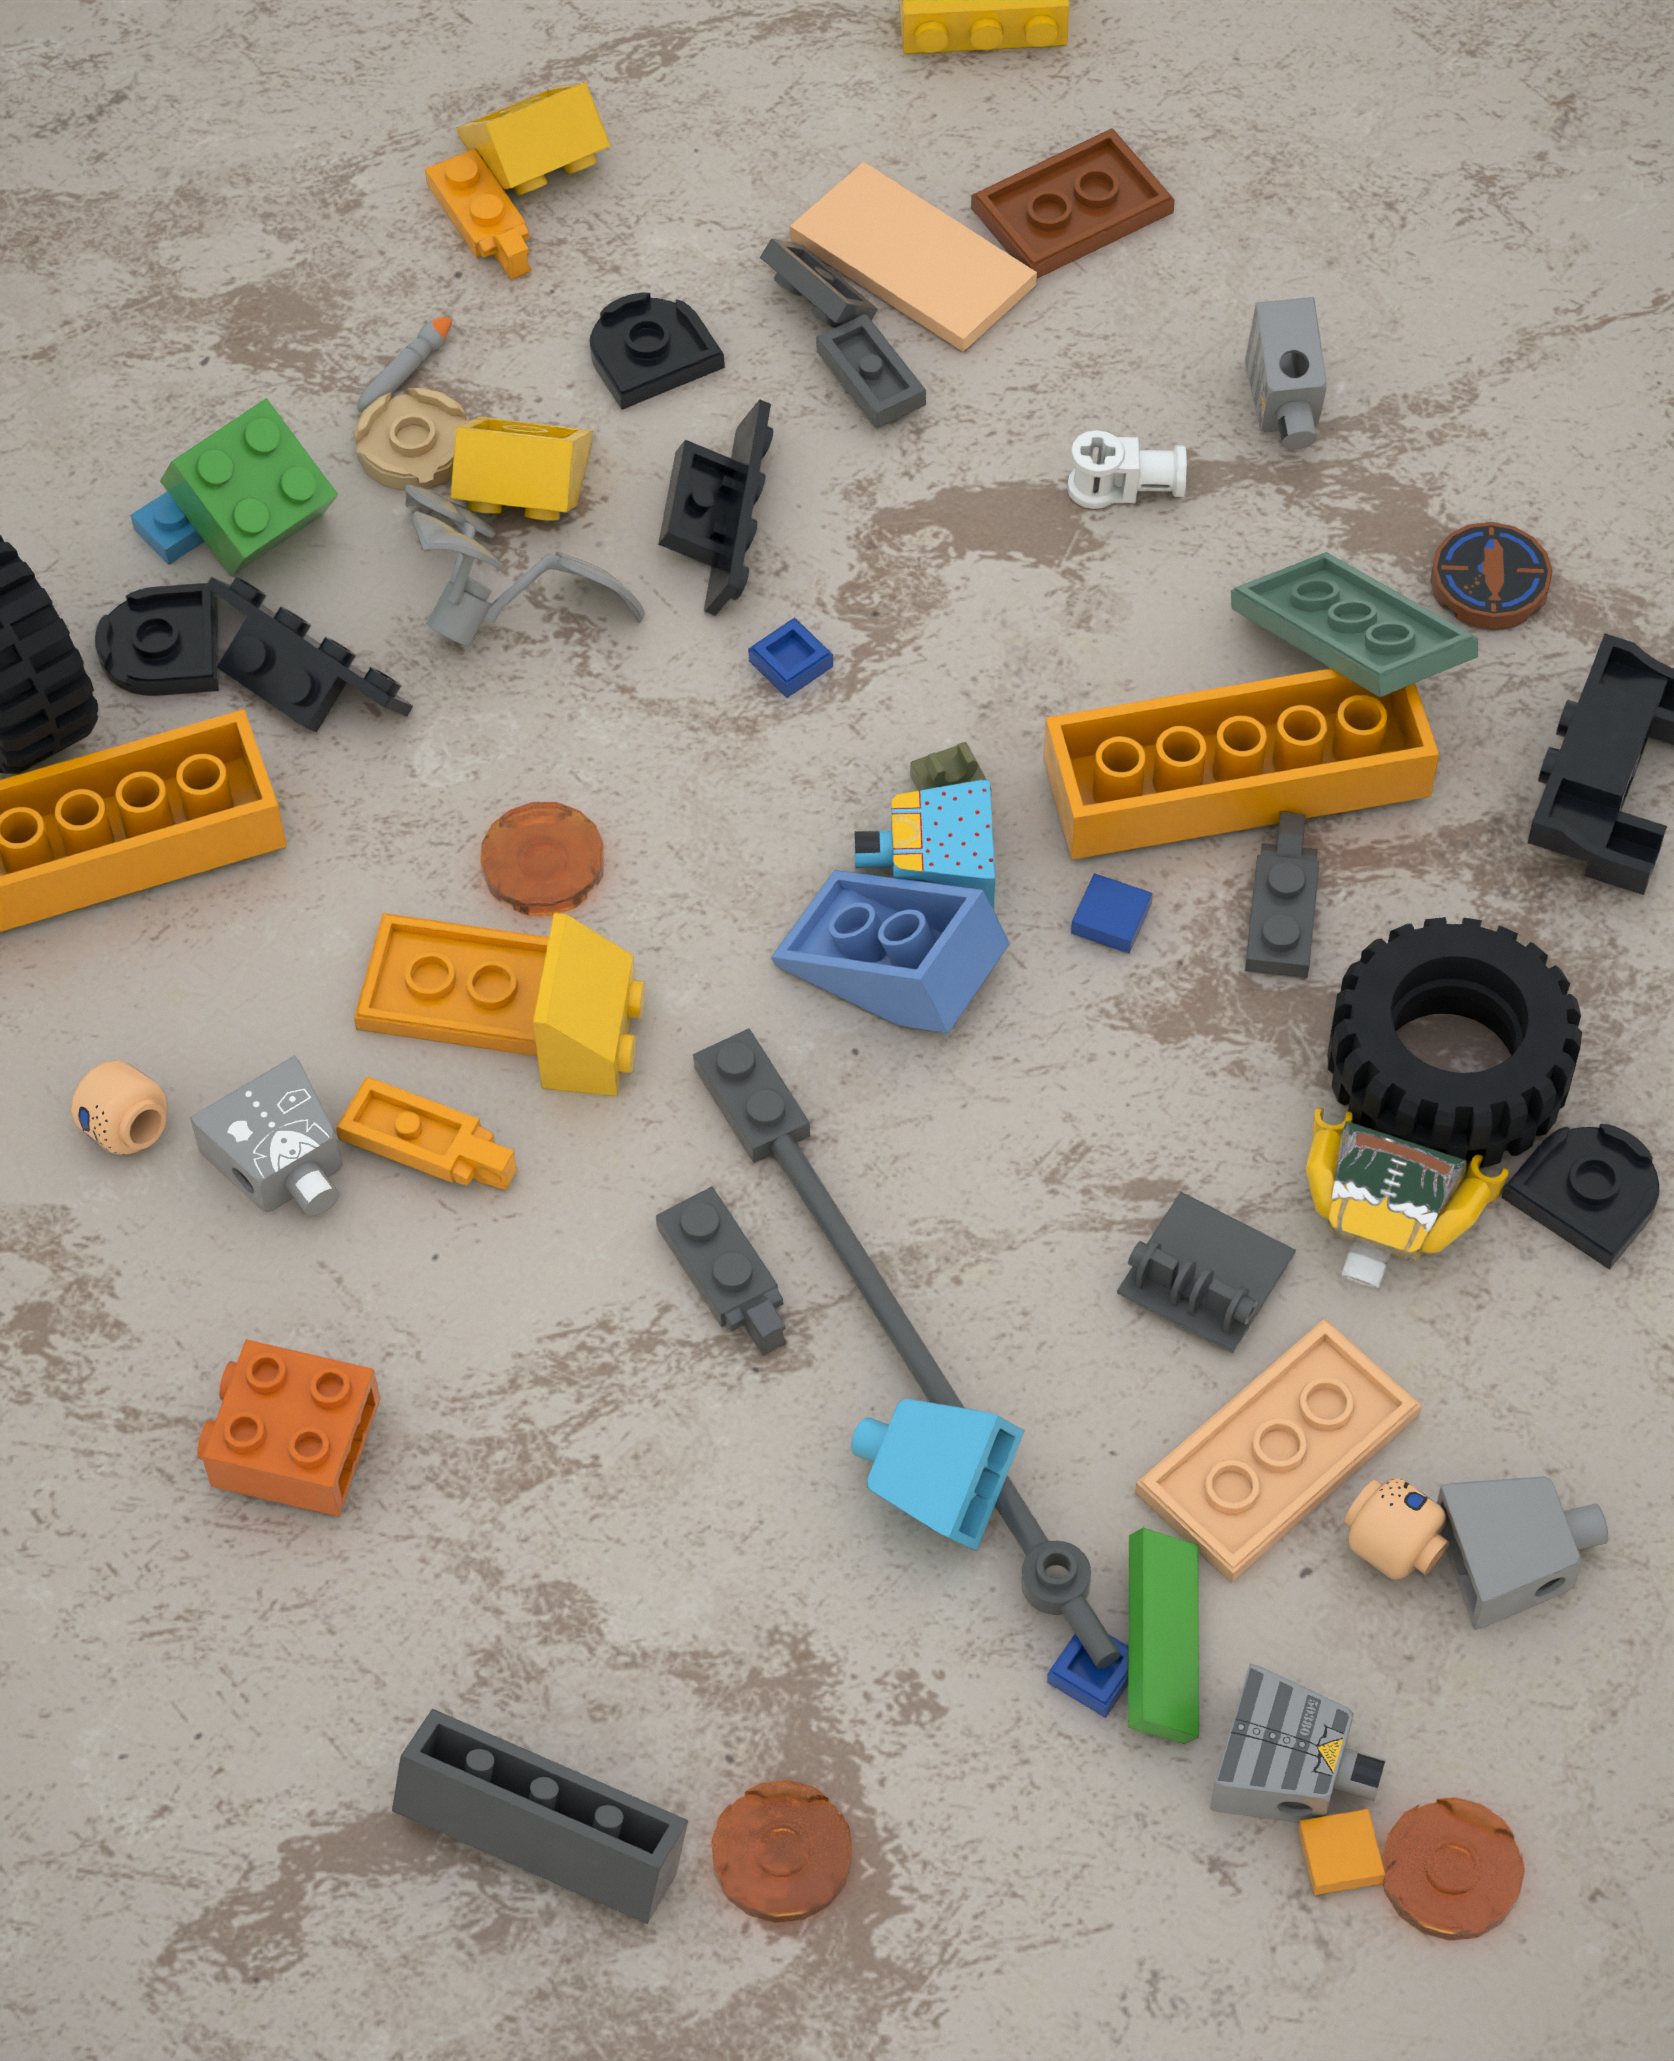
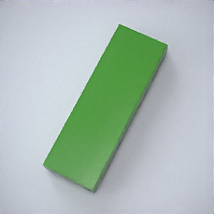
(1163, 1636)

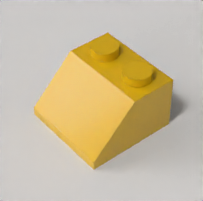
(538, 137)
(519, 466)
(585, 1011)

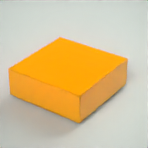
(1341, 1852)

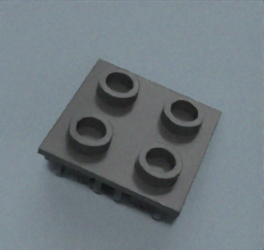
(1205, 1271)

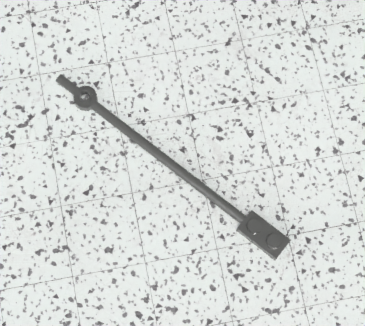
(772, 1123)

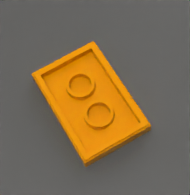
(453, 984)

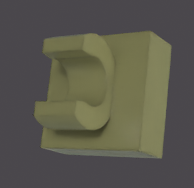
(946, 768)

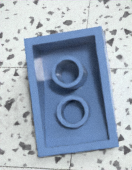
(896, 947)

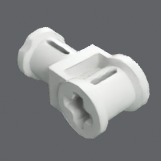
(1122, 470)

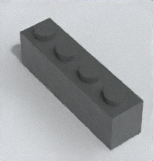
(539, 1815)

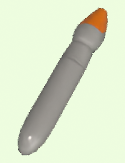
(407, 362)

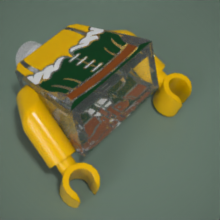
(1391, 1195)

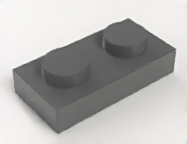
(807, 275)
(871, 370)

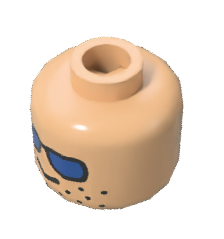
(119, 1107)
(1396, 1528)

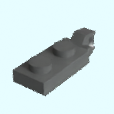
(1283, 903)
(724, 1267)

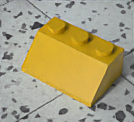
(982, 24)

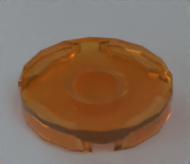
(542, 858)
(782, 1851)
(1452, 1869)

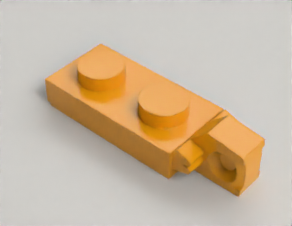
(481, 210)
(425, 1136)

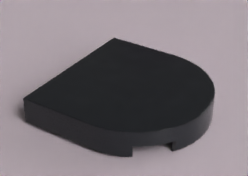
(651, 347)
(162, 641)
(1589, 1189)

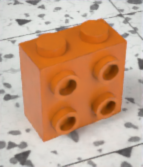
(289, 1427)

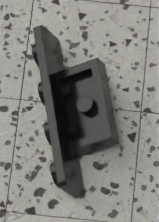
(713, 505)
(291, 668)

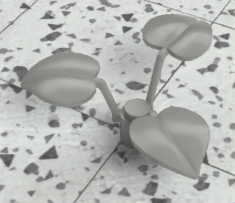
(464, 599)

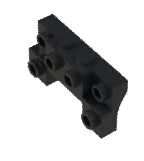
(1591, 774)

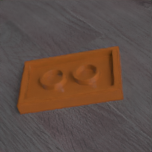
(1072, 203)

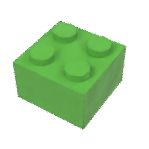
(248, 487)

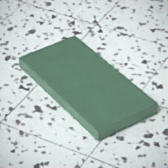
(1354, 624)

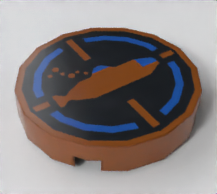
(1491, 575)

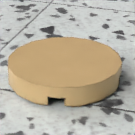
(409, 438)

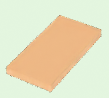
(913, 256)
(1277, 1449)

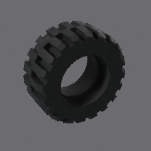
(42, 676)
(1466, 975)

